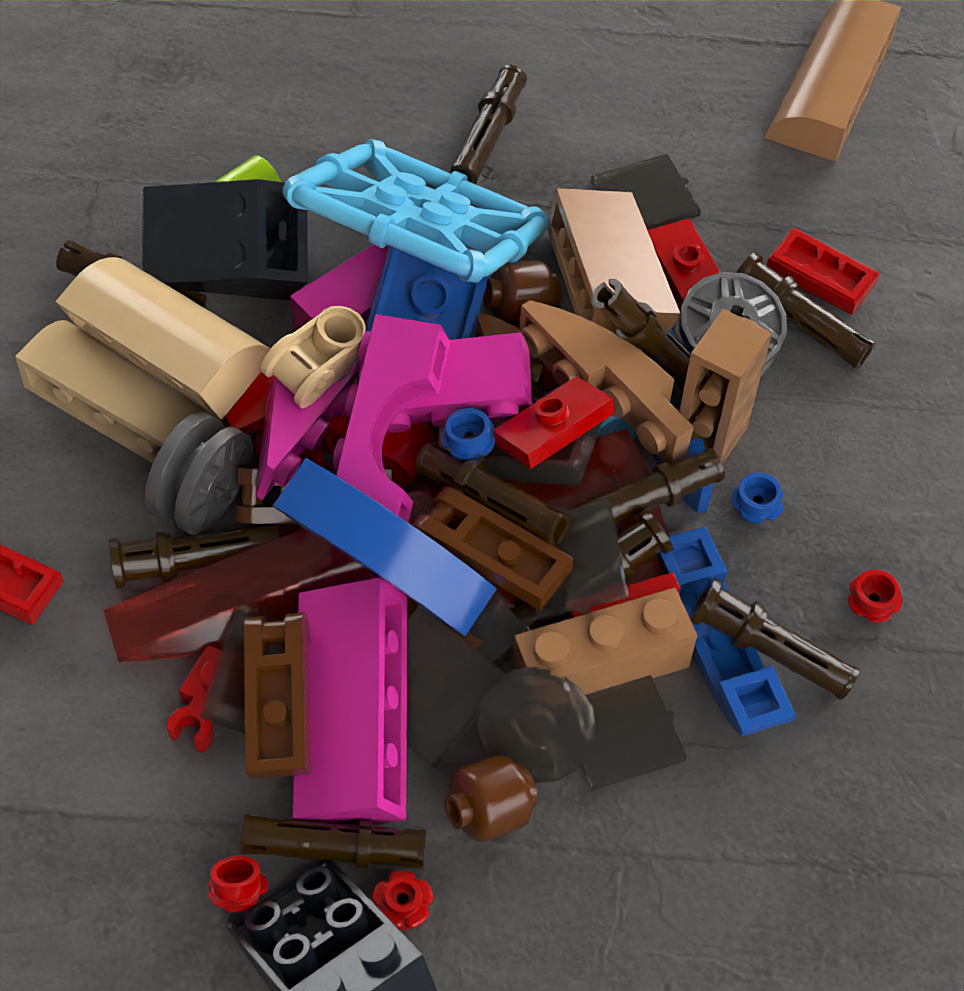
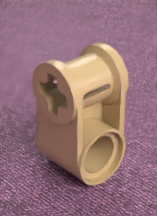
(316, 353)

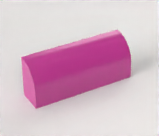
(355, 705)

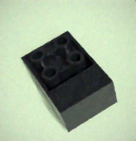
(225, 238)
(328, 938)

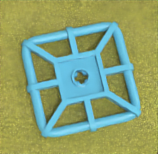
(413, 217)

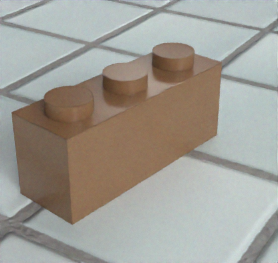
(724, 381)
(612, 643)

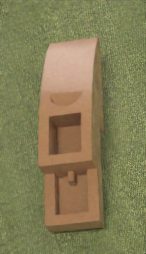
(636, 383)

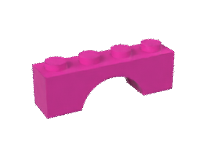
(400, 366)

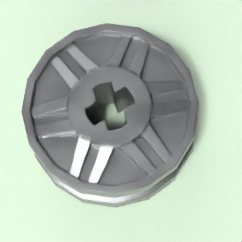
(738, 295)
(197, 473)

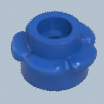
(464, 424)
(761, 487)

